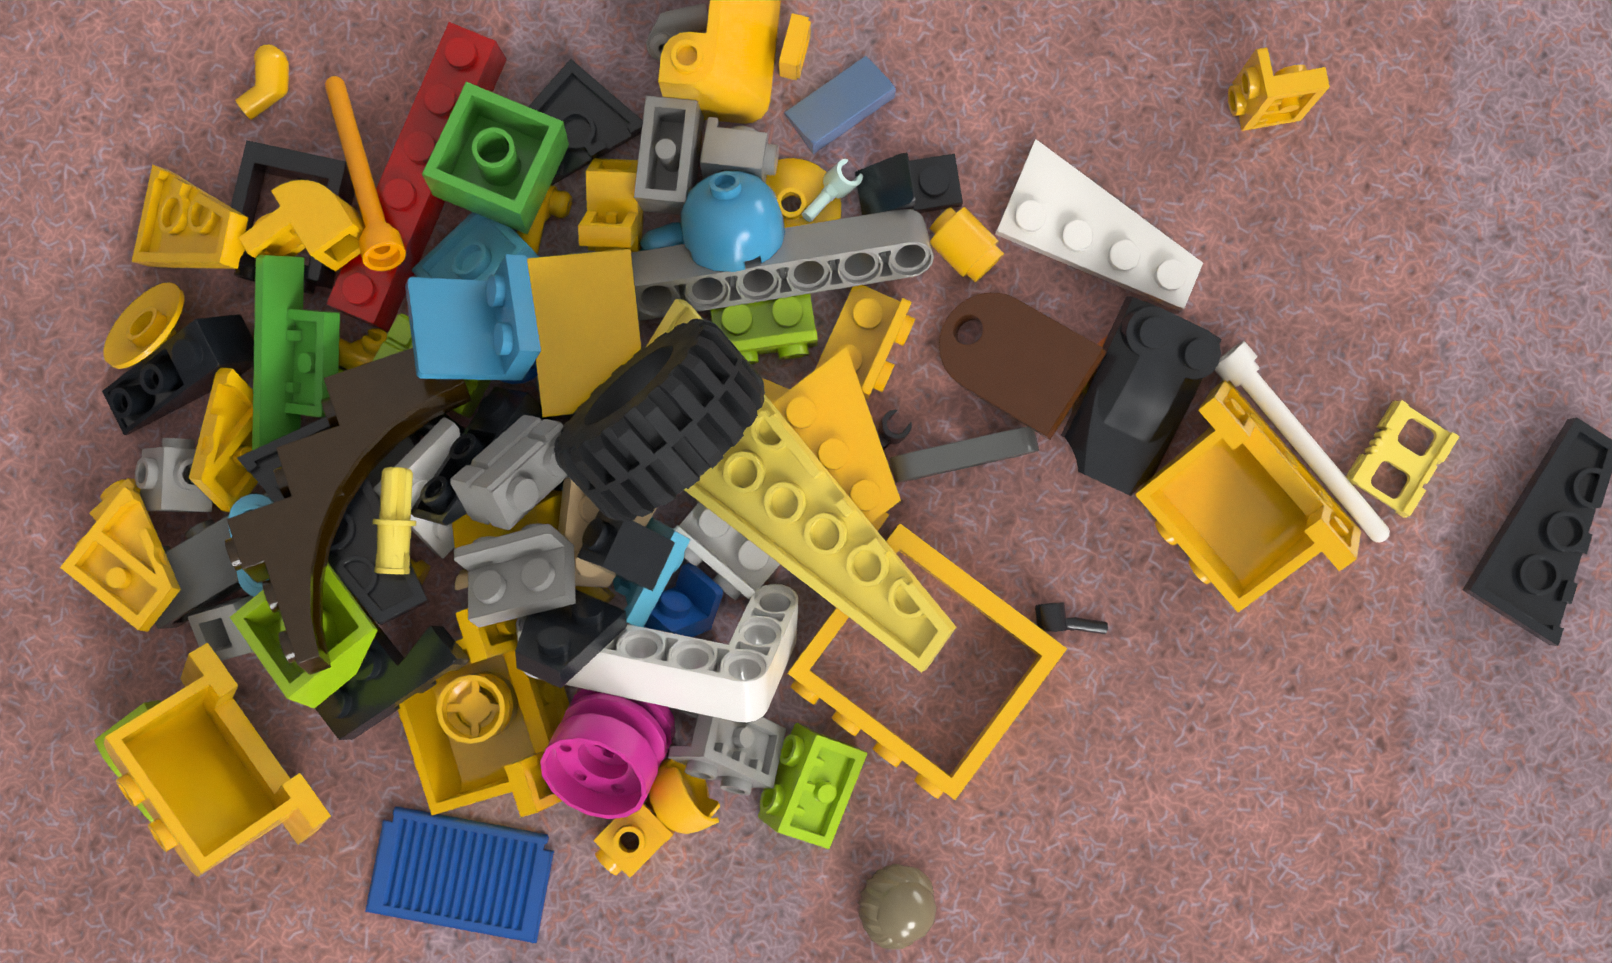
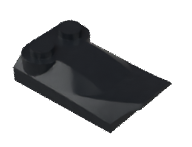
(1138, 394)

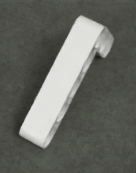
(701, 674)

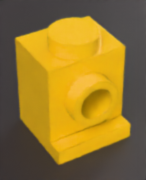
(651, 836)

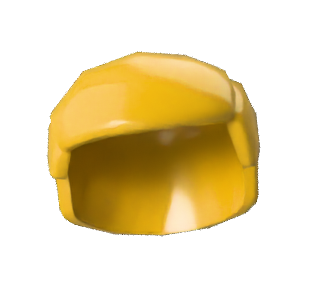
(681, 799)

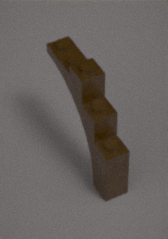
(319, 476)

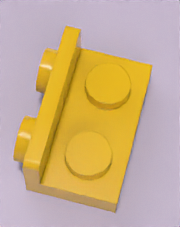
(1276, 99)
(869, 329)

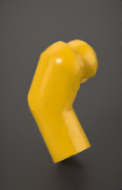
(361, 350)

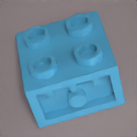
(474, 324)

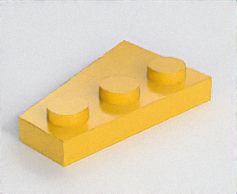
(186, 226)

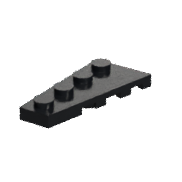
(355, 542)
(1540, 545)

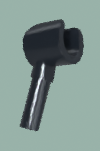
(886, 436)
(1053, 618)

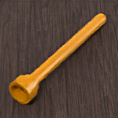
(380, 242)

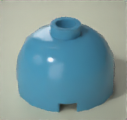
(731, 221)

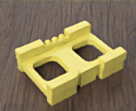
(1388, 449)

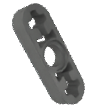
(964, 454)

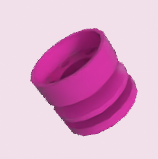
(607, 753)

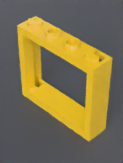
(890, 745)

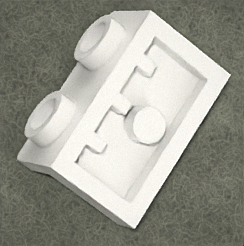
(737, 560)

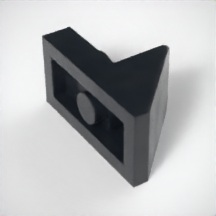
(913, 184)

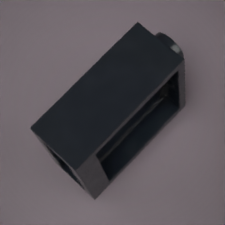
(295, 165)

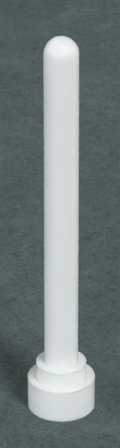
(1241, 369)

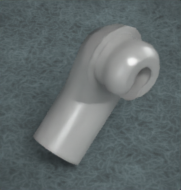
(675, 22)

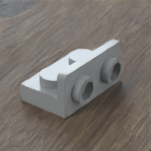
(518, 574)
(733, 752)

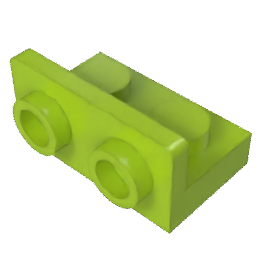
(770, 327)
(811, 786)

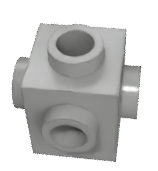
(165, 479)

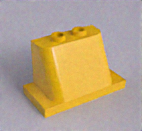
(1245, 504)
(208, 771)
(465, 773)

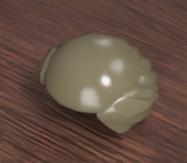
(897, 906)

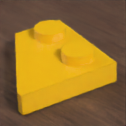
(222, 439)

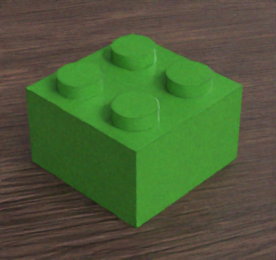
(496, 158)

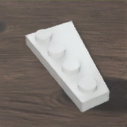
(1087, 228)

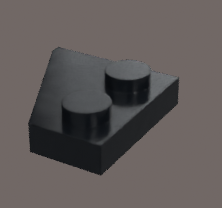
(567, 638)

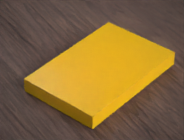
(583, 323)

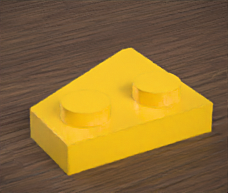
(125, 562)

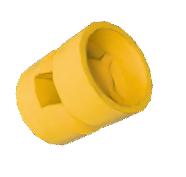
(477, 707)

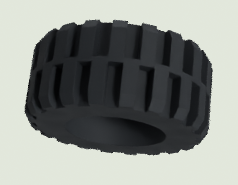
(660, 421)

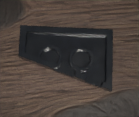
(591, 117)

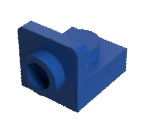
(688, 606)

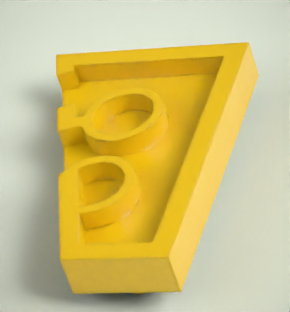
(838, 428)

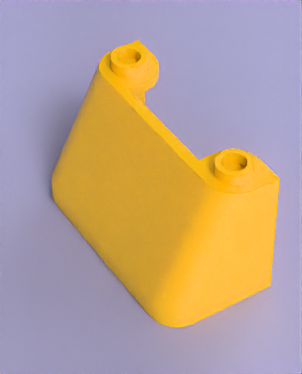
(729, 64)

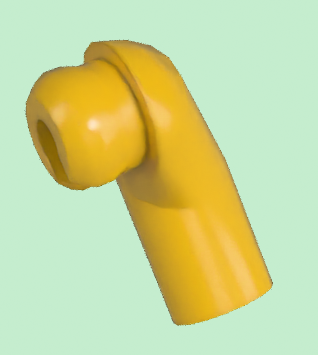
(270, 81)
(555, 203)

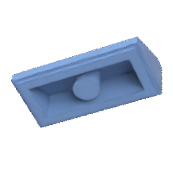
(840, 104)

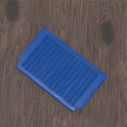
(461, 874)

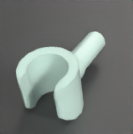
(834, 186)

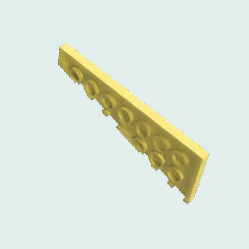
(806, 522)

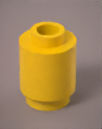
(965, 243)

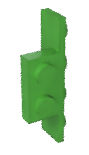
(291, 350)

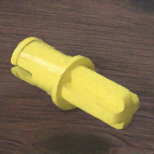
(394, 522)

